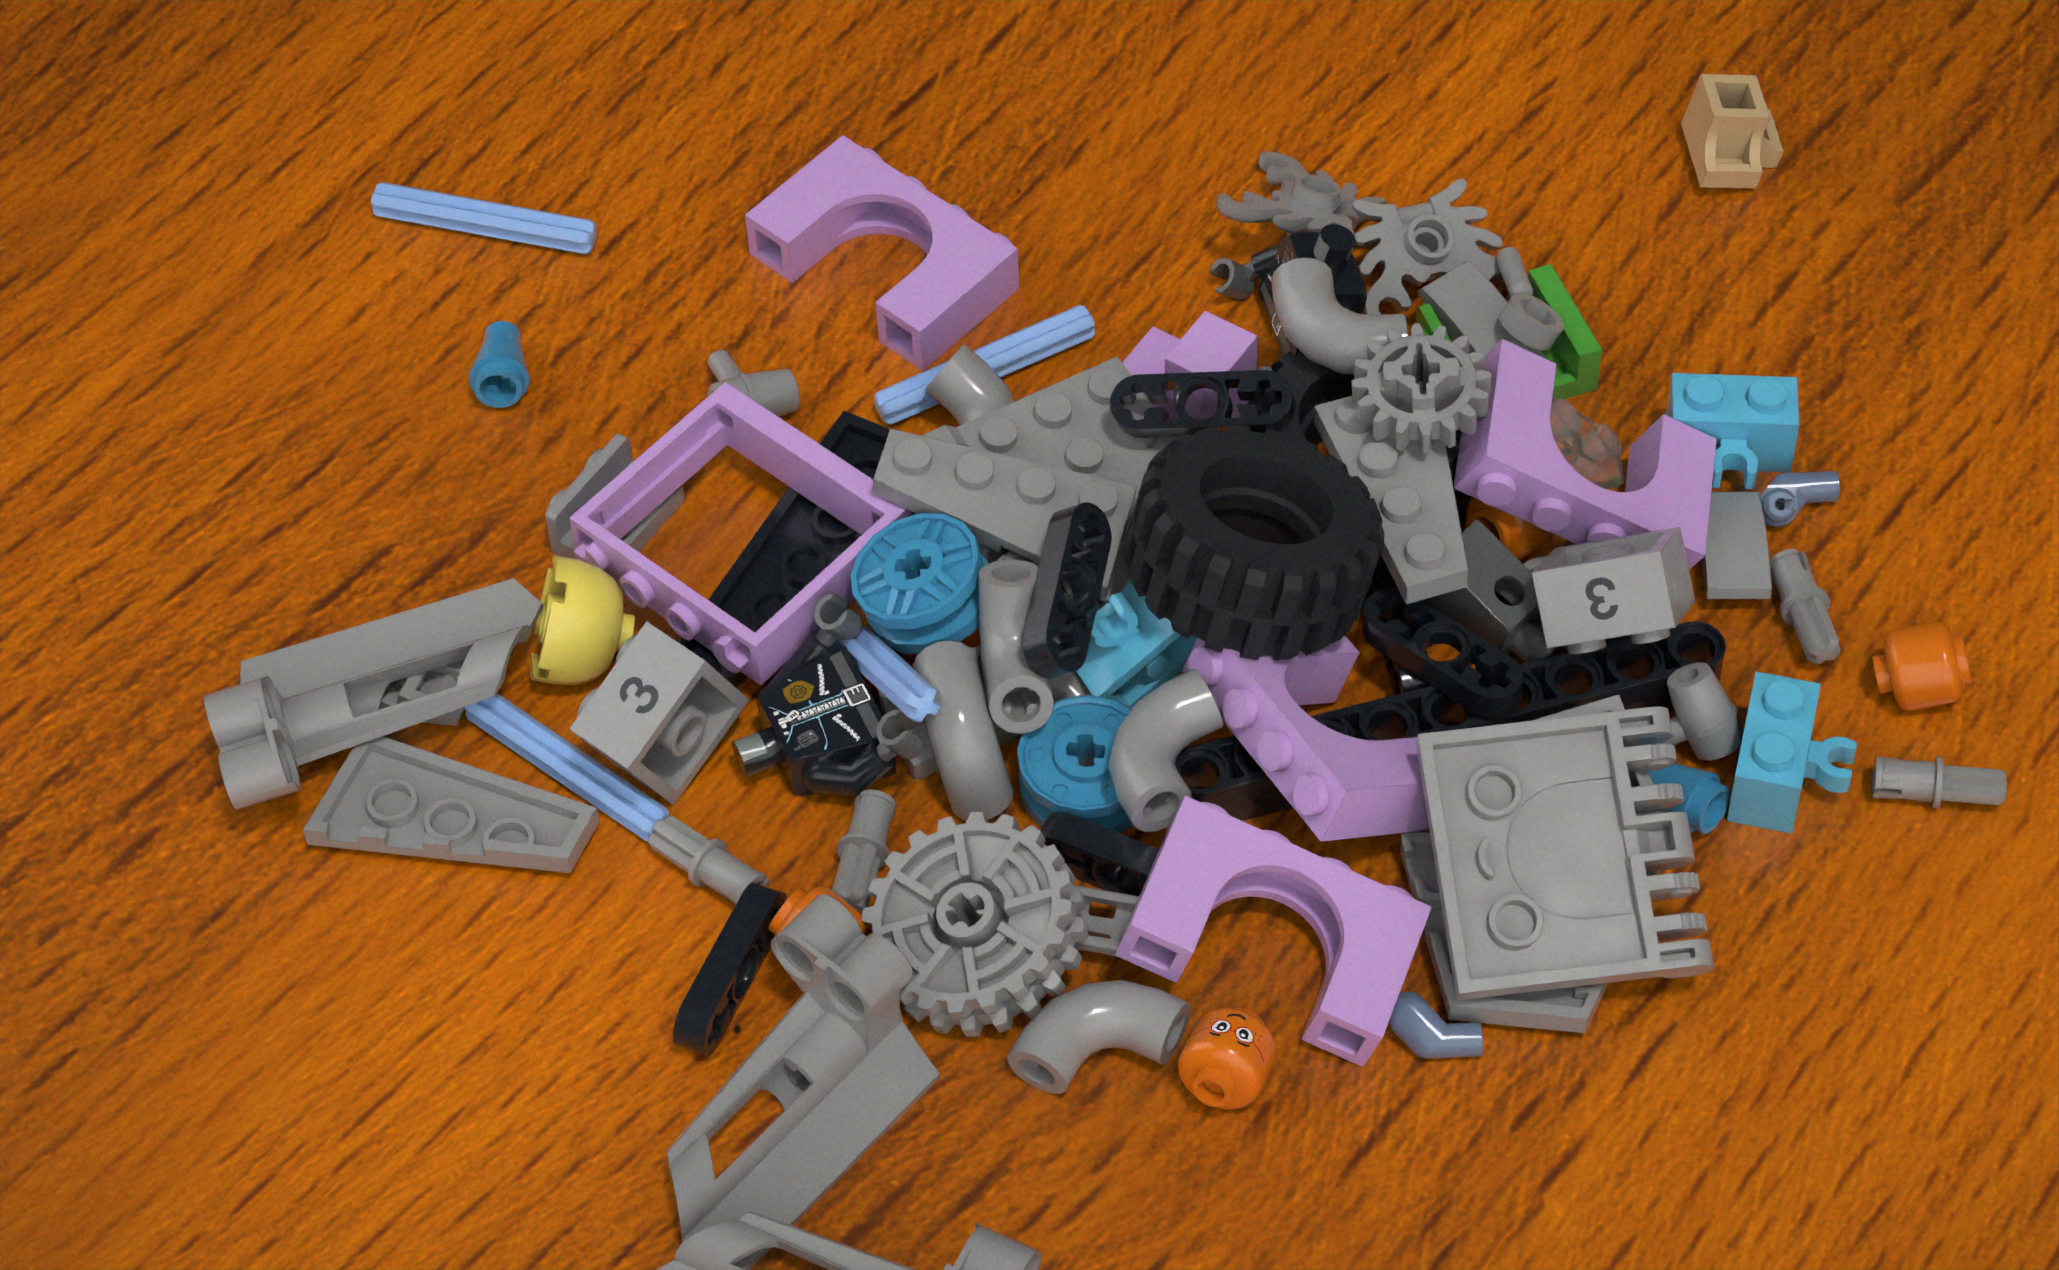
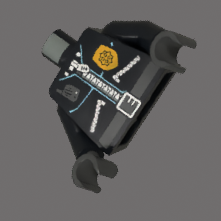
(1330, 246)
(823, 719)

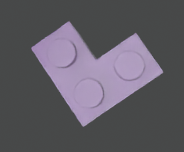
(1206, 347)

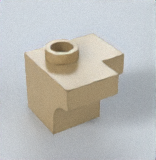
(1730, 131)

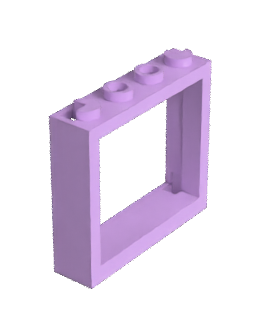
(779, 449)

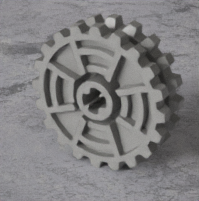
(1022, 912)

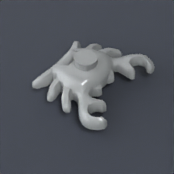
(1301, 202)
(1422, 244)

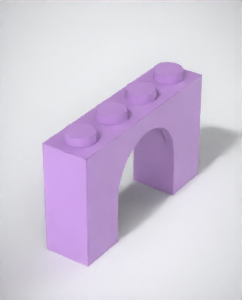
(857, 194)
(1522, 471)
(1331, 779)
(1362, 924)

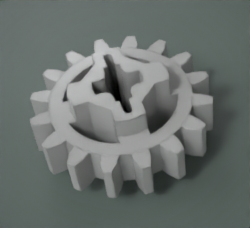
(1450, 376)

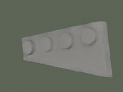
(996, 494)
(1413, 498)
(439, 808)

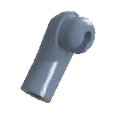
(1792, 491)
(1429, 1035)

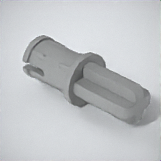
(1804, 605)
(1937, 782)
(864, 847)
(703, 859)

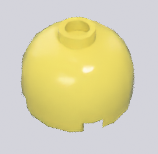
(579, 623)

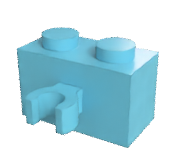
(1748, 416)
(1131, 650)
(1780, 753)

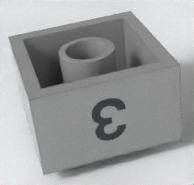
(1614, 590)
(658, 712)

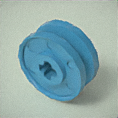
(920, 582)
(1068, 763)

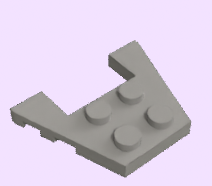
(1553, 1009)

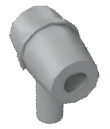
(771, 389)
(1702, 713)

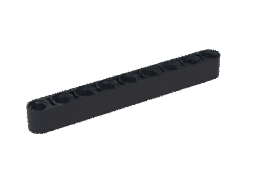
(1547, 689)

